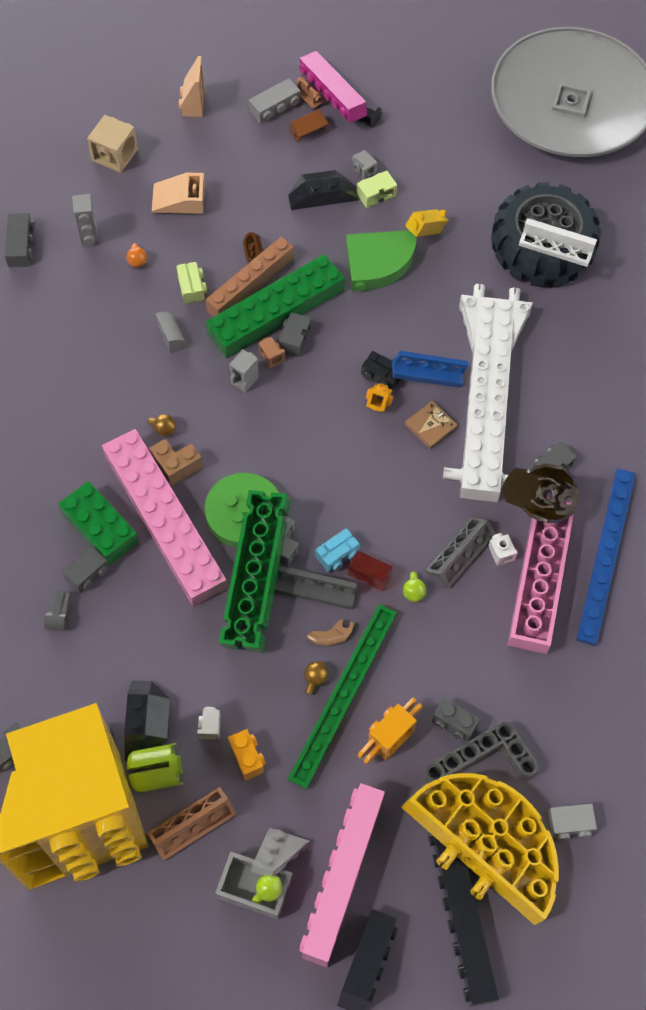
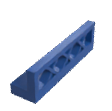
(428, 371)

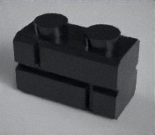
(379, 370)

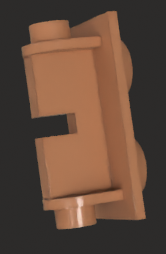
(309, 94)

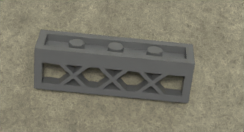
(463, 552)
(316, 587)

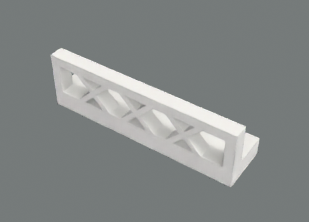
(558, 238)

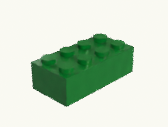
(98, 522)

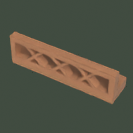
(193, 825)

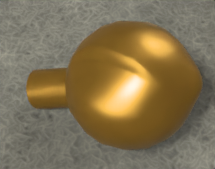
(163, 424)
(316, 675)

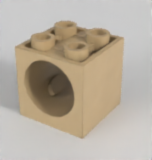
(112, 143)

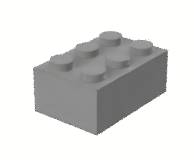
(239, 886)

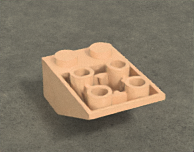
(180, 194)

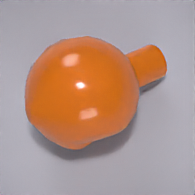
(136, 256)

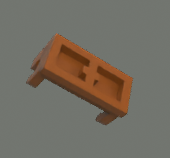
(307, 124)

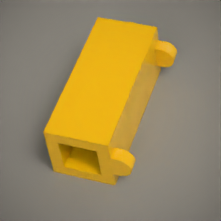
(427, 222)

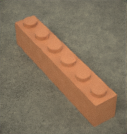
(251, 277)

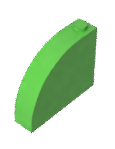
(379, 258)

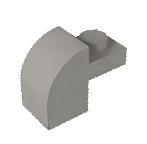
(290, 546)

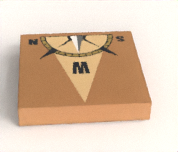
(431, 424)

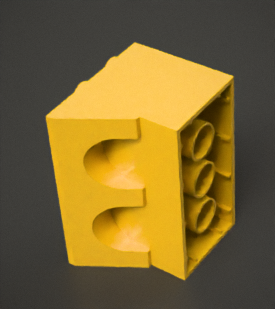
(67, 802)

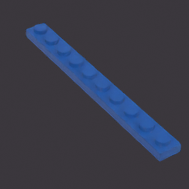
(605, 557)

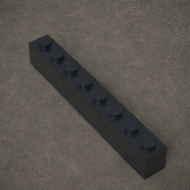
(467, 929)

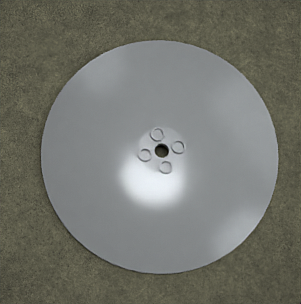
(578, 64)

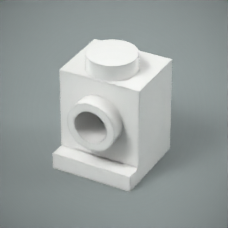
(502, 554)
(209, 724)

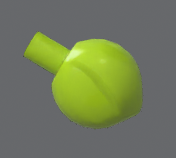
(414, 589)
(267, 888)

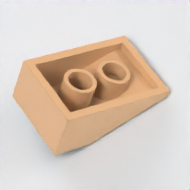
(193, 91)

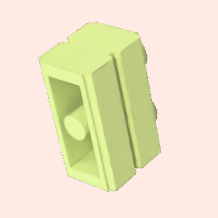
(190, 282)

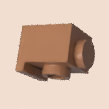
(271, 352)

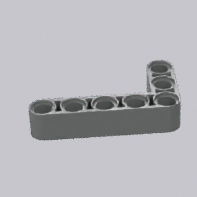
(481, 752)

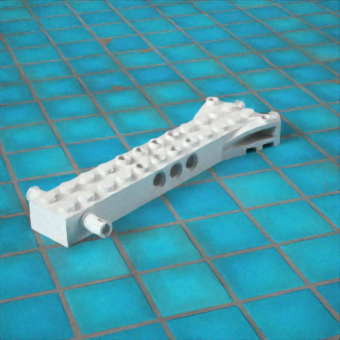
(492, 333)

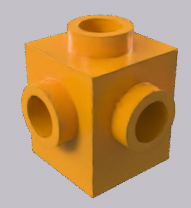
(375, 402)

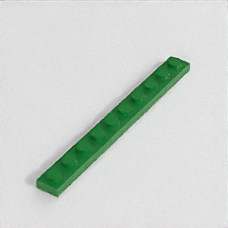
(341, 697)

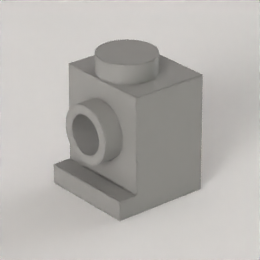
(364, 164)

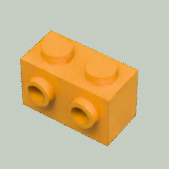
(245, 753)

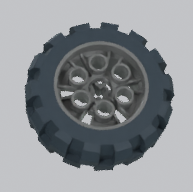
(549, 206)

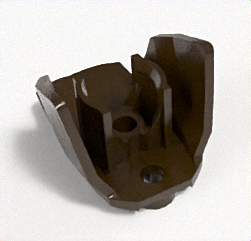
(530, 489)

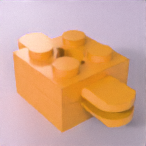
(391, 731)

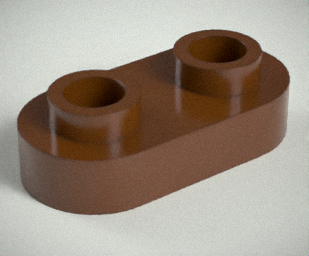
(252, 246)

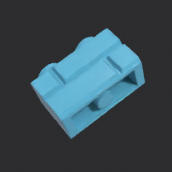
(337, 551)

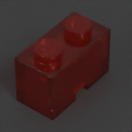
(370, 570)

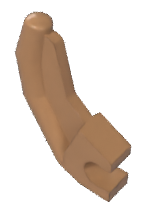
(334, 636)

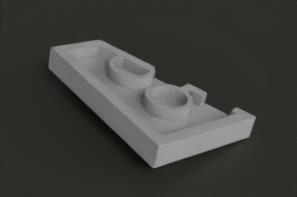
(277, 851)

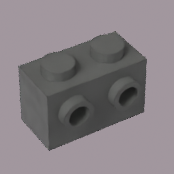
(455, 720)

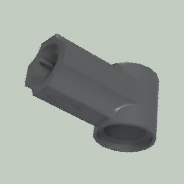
(57, 615)

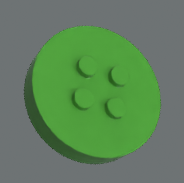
(227, 504)

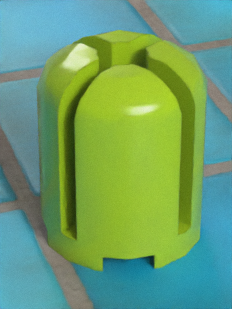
(154, 778)

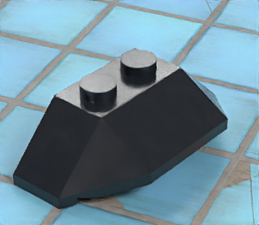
(321, 190)
(145, 717)

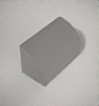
(170, 331)

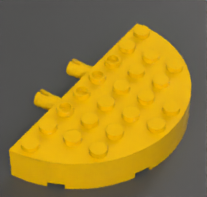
(494, 835)

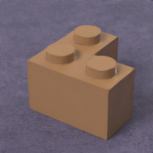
(177, 464)

